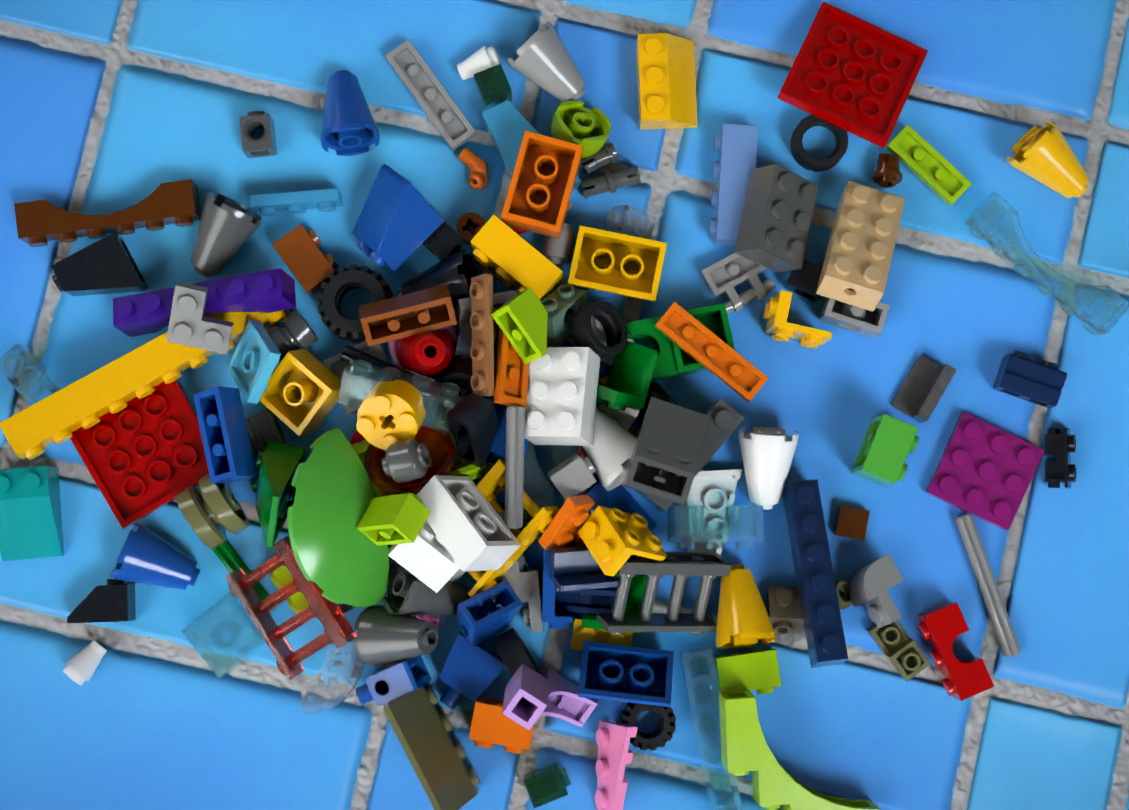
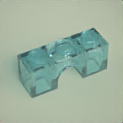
(27, 374)
(741, 526)

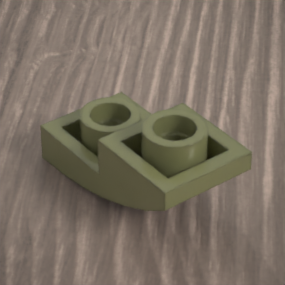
(899, 649)

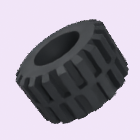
(337, 287)

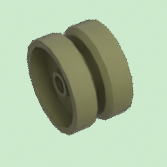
(212, 511)

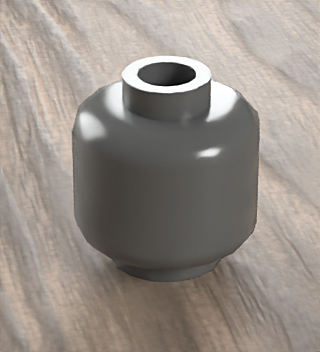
(406, 460)

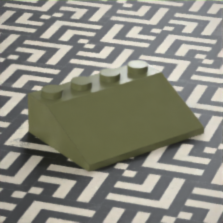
(432, 750)

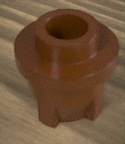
(887, 171)

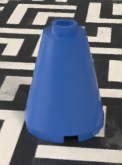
(347, 117)
(154, 561)

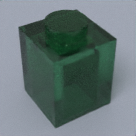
(492, 85)
(547, 784)

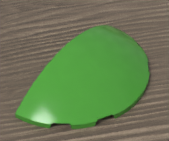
(323, 522)

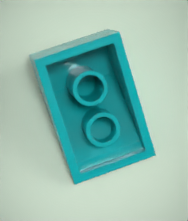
(30, 513)

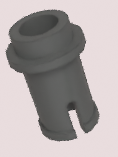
(604, 156)

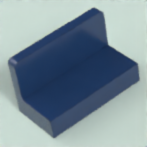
(577, 570)

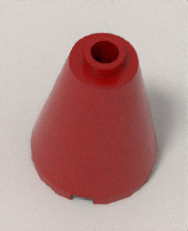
(413, 358)

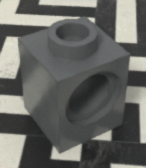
(258, 147)

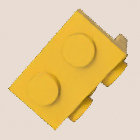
(776, 314)
(616, 536)

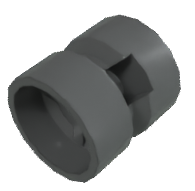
(292, 334)

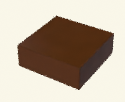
(851, 522)

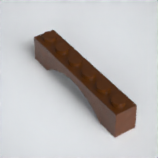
(168, 204)

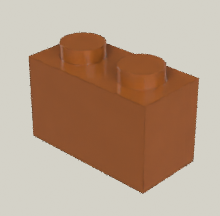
(304, 258)

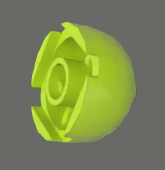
(581, 126)

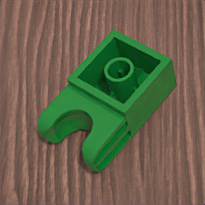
(671, 359)

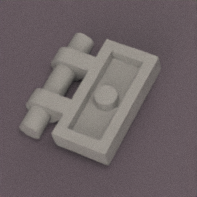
(731, 272)

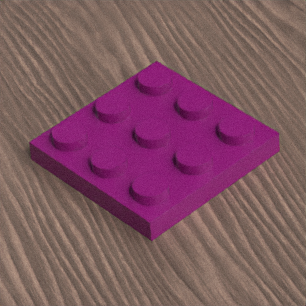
(984, 471)

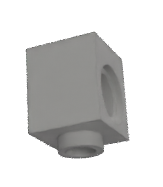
(572, 476)

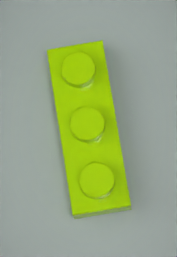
(929, 165)

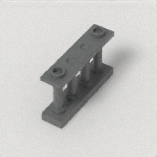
(681, 566)

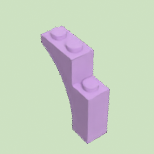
(548, 694)

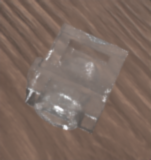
(630, 221)

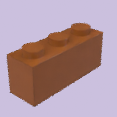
(407, 315)

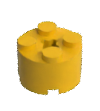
(391, 413)

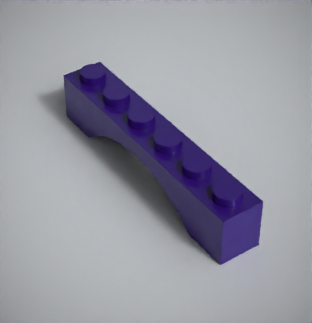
(251, 292)

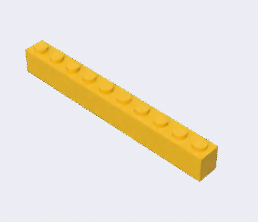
(113, 386)

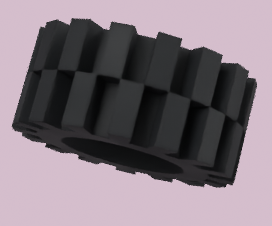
(657, 738)

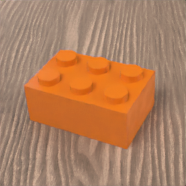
(542, 184)

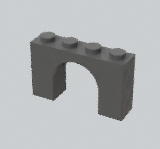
(721, 425)

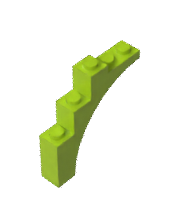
(746, 750)

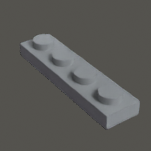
(430, 95)

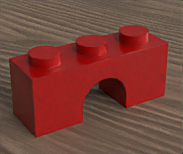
(941, 628)

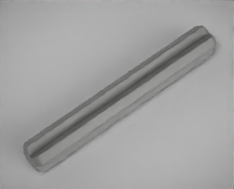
(514, 466)

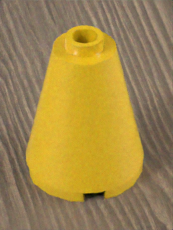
(1050, 160)
(742, 612)

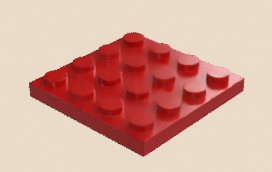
(853, 74)
(144, 452)

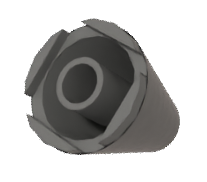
(221, 233)
(412, 597)
(392, 637)

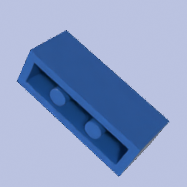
(224, 435)

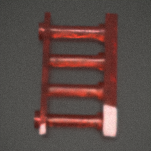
(336, 626)

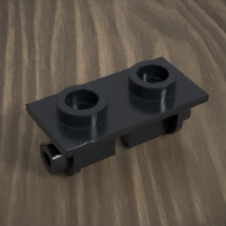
(1061, 469)

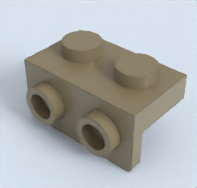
(785, 609)

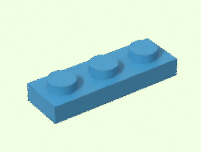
(296, 202)

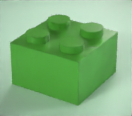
(885, 450)

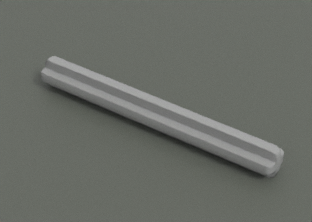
(988, 585)

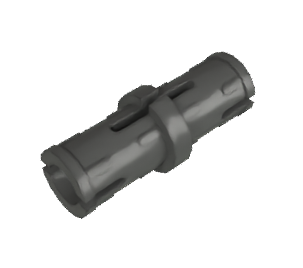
(610, 181)

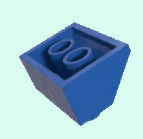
(626, 674)

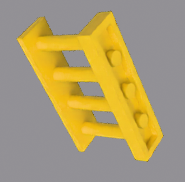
(490, 487)

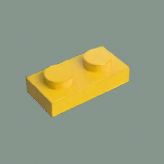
(583, 634)

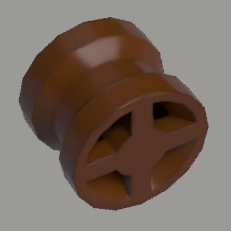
(469, 219)

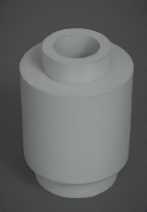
(559, 250)

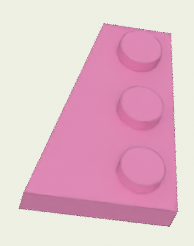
(613, 756)

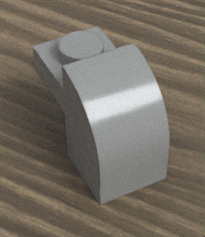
(870, 587)

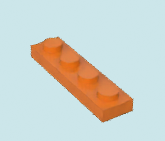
(711, 352)

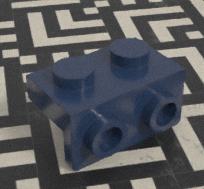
(586, 601)

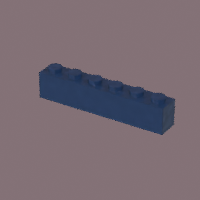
(814, 574)

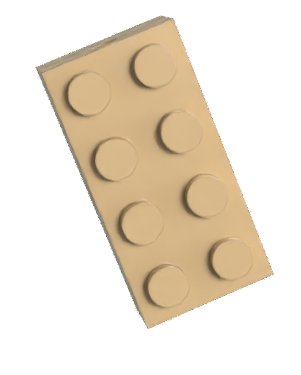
(861, 246)

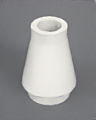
(477, 62)
(83, 665)

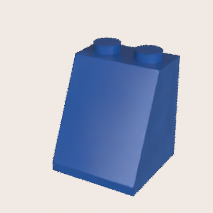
(394, 220)

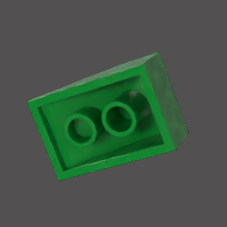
(274, 486)

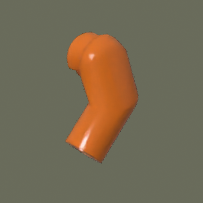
(477, 166)

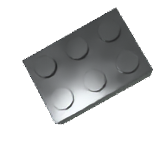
(776, 218)

